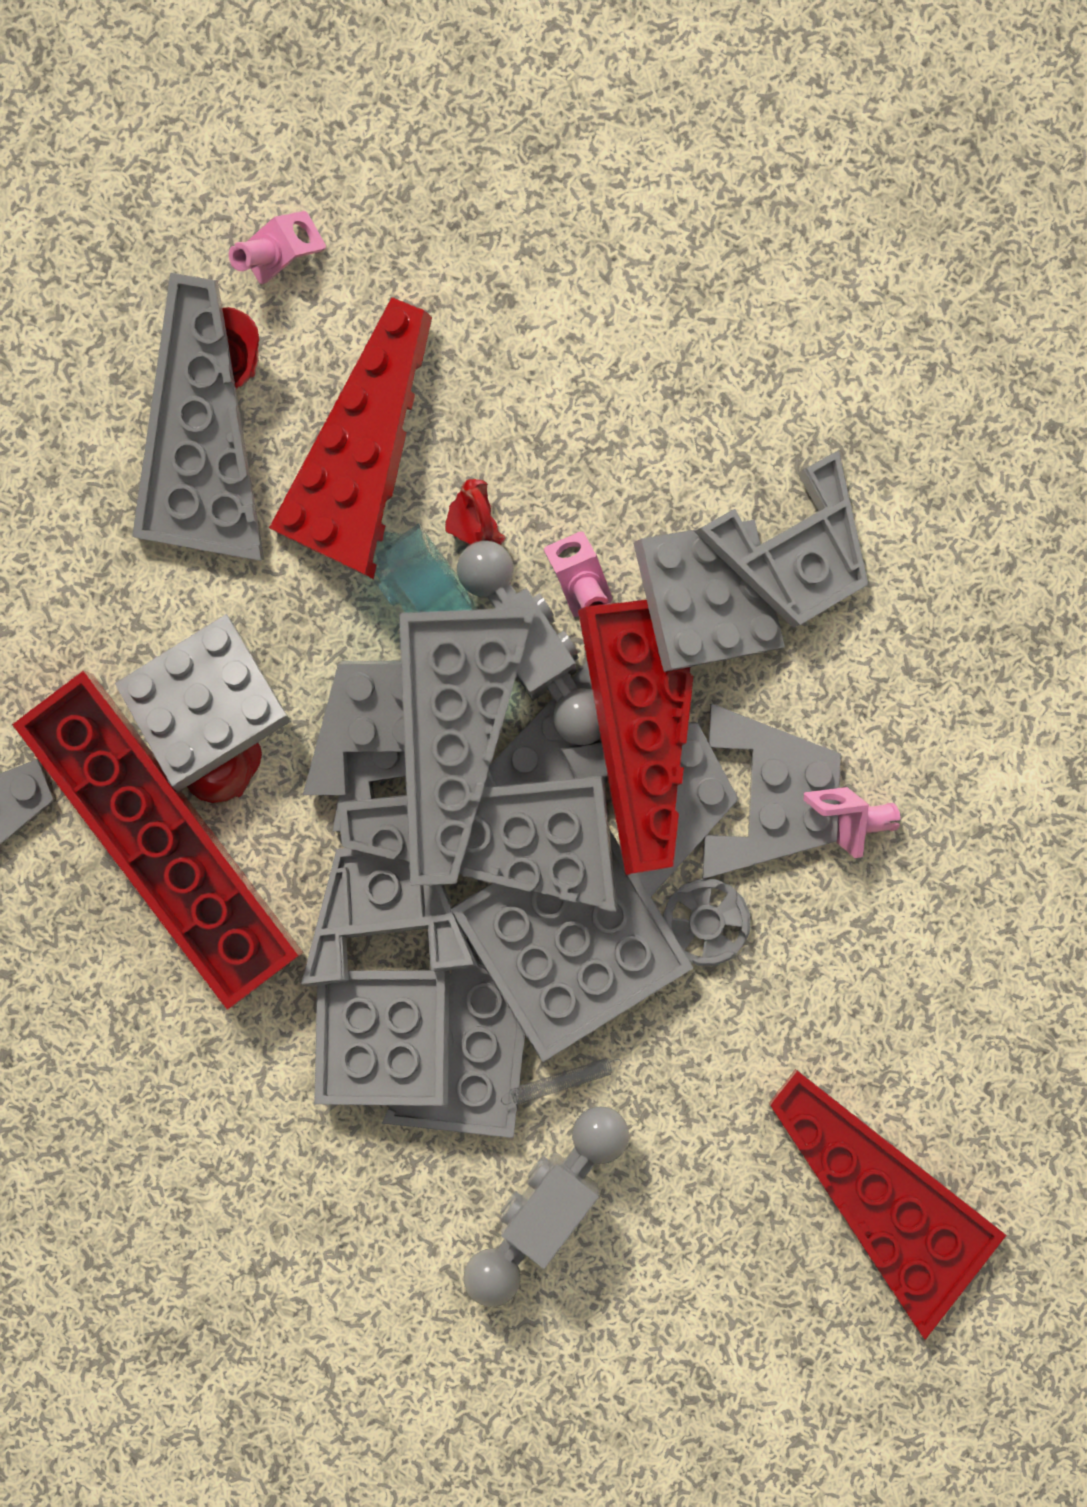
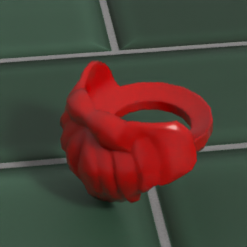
(471, 516)

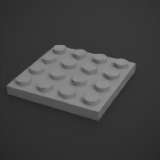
(571, 962)

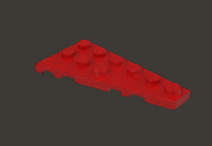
(357, 454)
(640, 726)
(905, 1219)

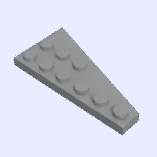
(195, 454)

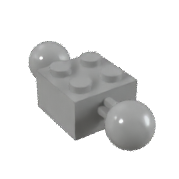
(547, 658)
(548, 1209)

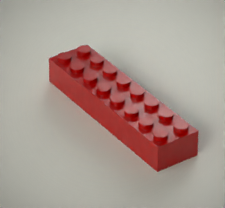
(157, 839)

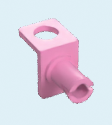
(276, 246)
(580, 574)
(854, 816)

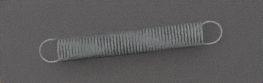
(566, 1079)

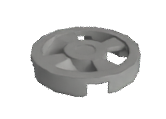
(708, 921)

